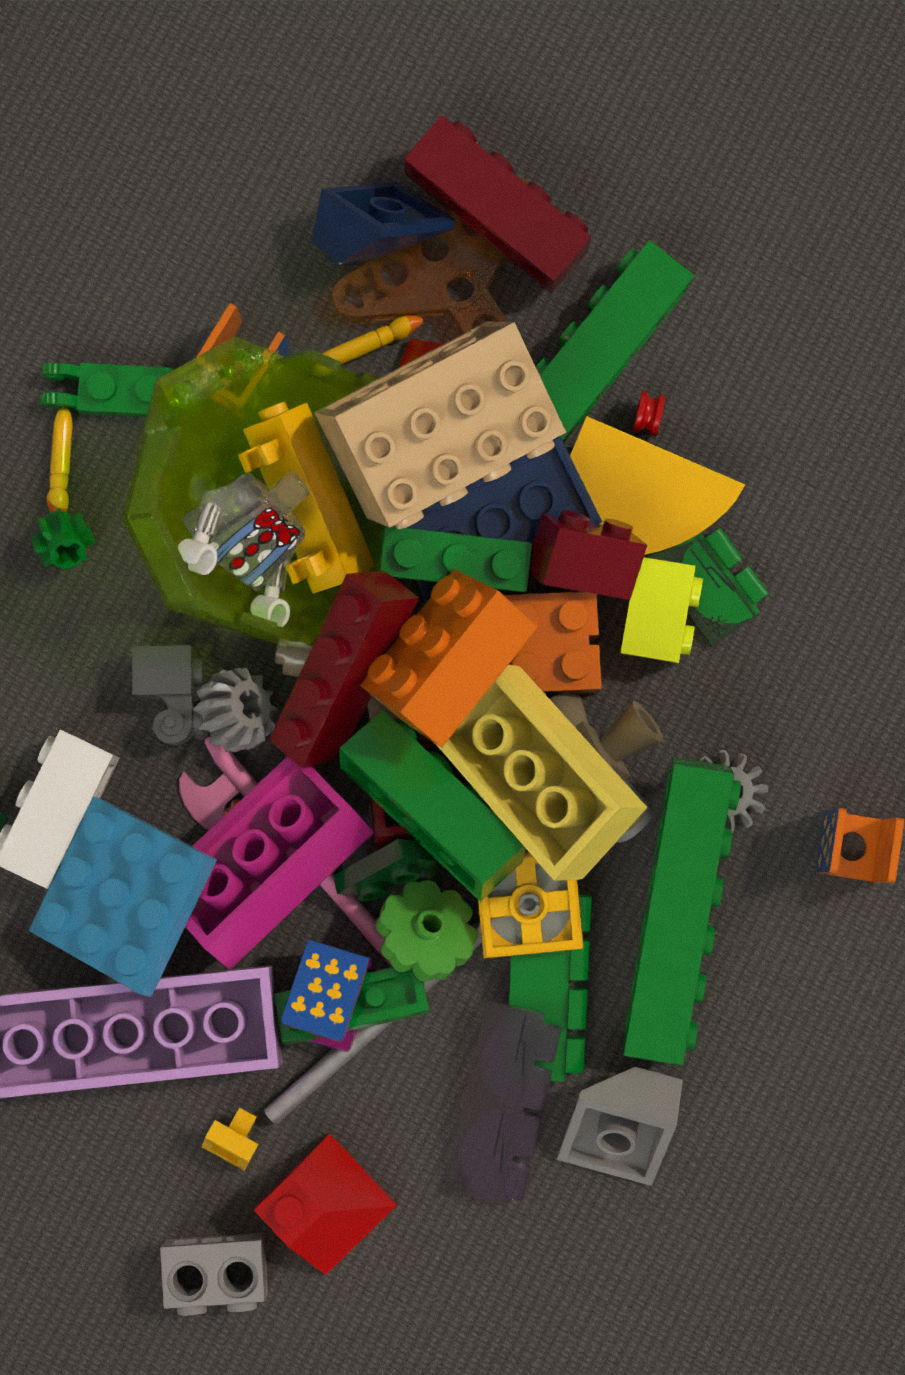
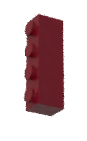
(497, 203)
(328, 691)

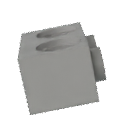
(211, 1258)

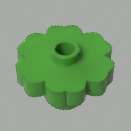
(426, 930)

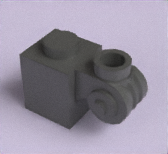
(170, 675)

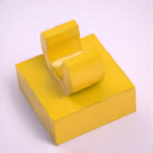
(231, 1141)

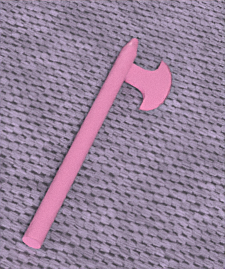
(208, 807)

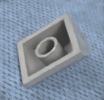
(623, 1125)

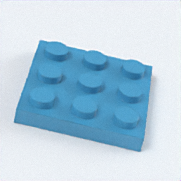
(122, 896)

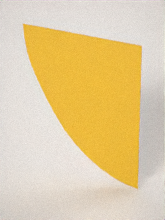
(649, 487)

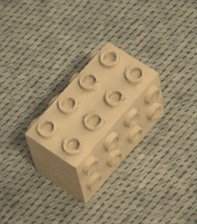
(441, 424)

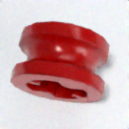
(648, 413)

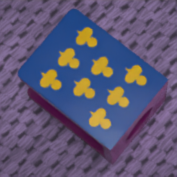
(326, 994)

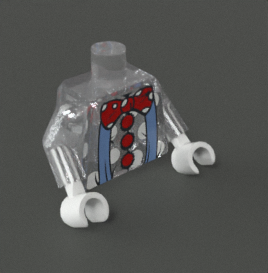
(249, 535)

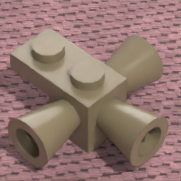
(626, 736)

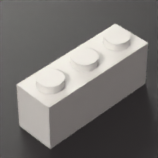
(54, 806)

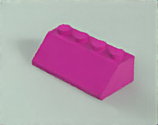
(271, 858)

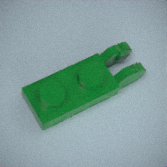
(103, 388)

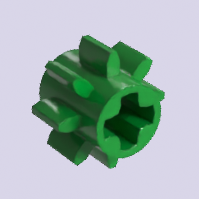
(62, 539)

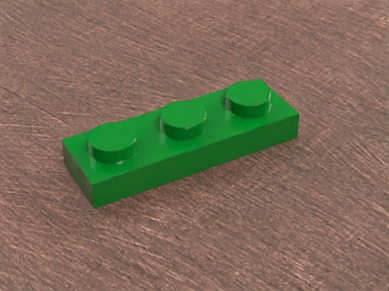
(434, 554)
(382, 999)

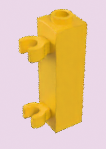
(332, 539)

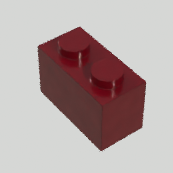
(586, 555)

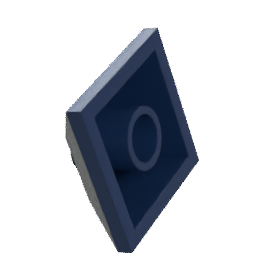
(373, 221)

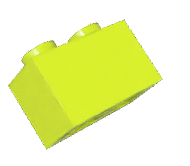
(659, 611)

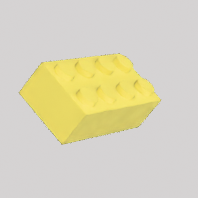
(542, 777)

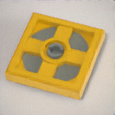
(530, 914)

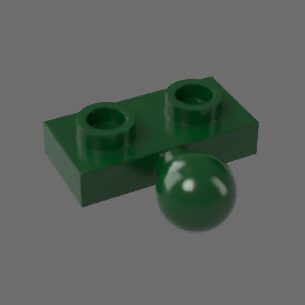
(392, 865)

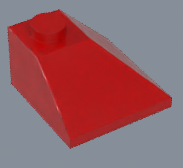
(325, 1205)

